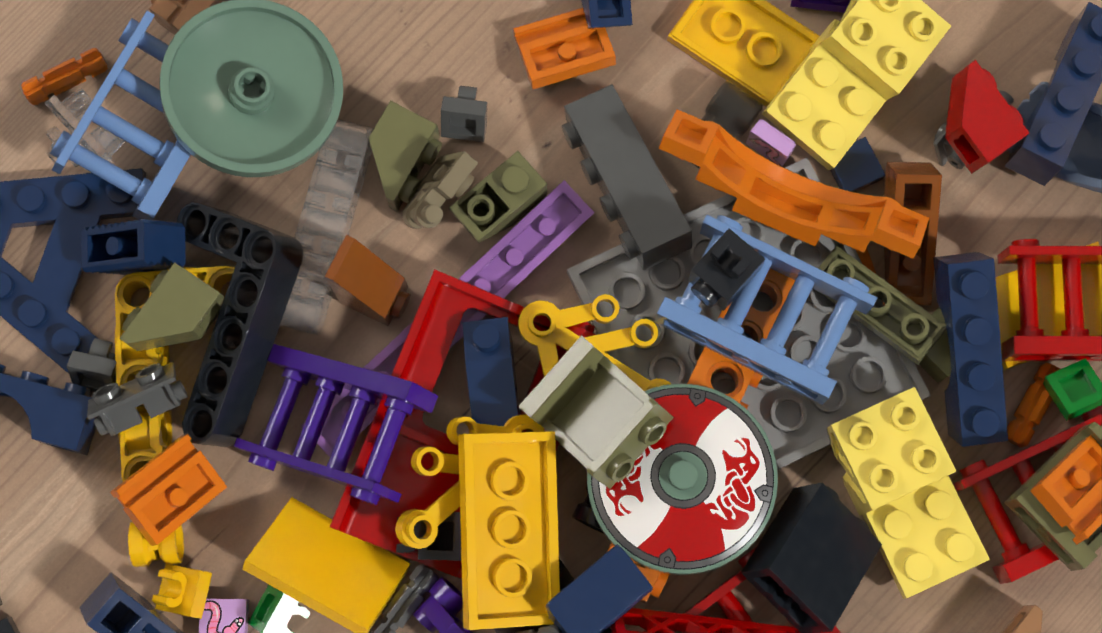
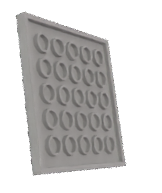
(796, 426)

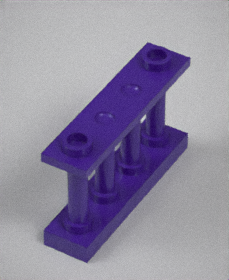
(330, 379)

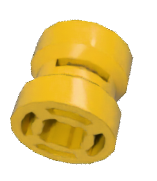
(143, 554)

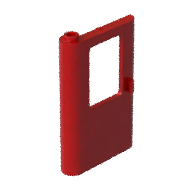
(421, 363)

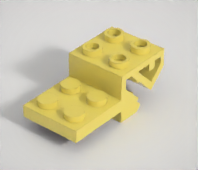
(854, 73)
(905, 492)

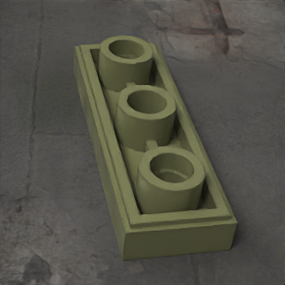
(898, 322)

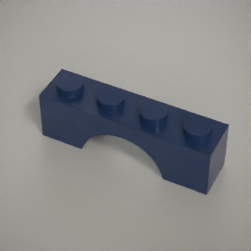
(1064, 102)
(976, 384)
(54, 414)

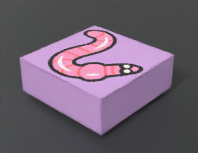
(770, 143)
(225, 616)

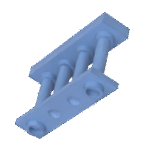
(167, 155)
(769, 355)

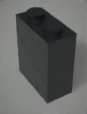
(812, 558)

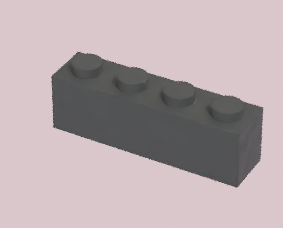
(627, 177)

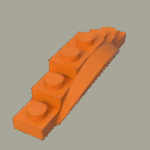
(788, 199)

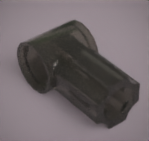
(732, 110)

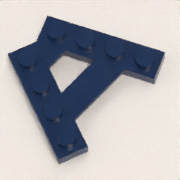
(70, 204)

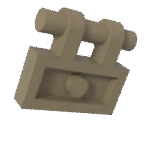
(445, 179)

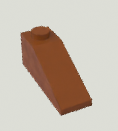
(918, 189)
(367, 282)

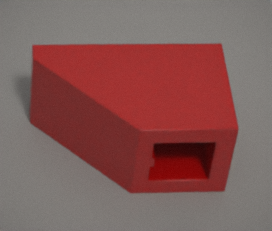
(980, 118)

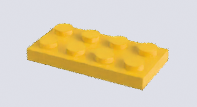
(508, 528)

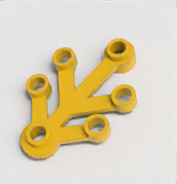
(563, 337)
(448, 463)

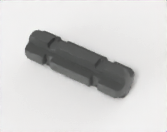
(405, 601)

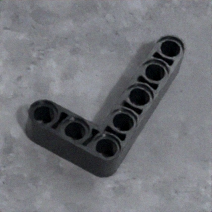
(246, 322)

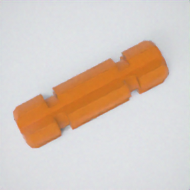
(64, 76)
(1031, 408)

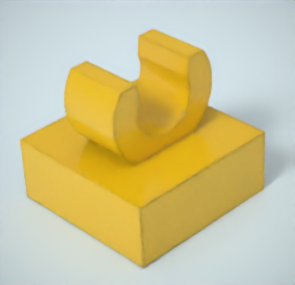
(182, 591)

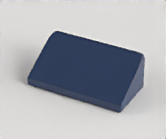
(599, 594)

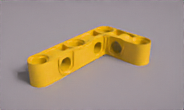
(154, 434)

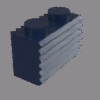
(132, 247)

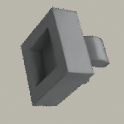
(464, 116)
(95, 368)

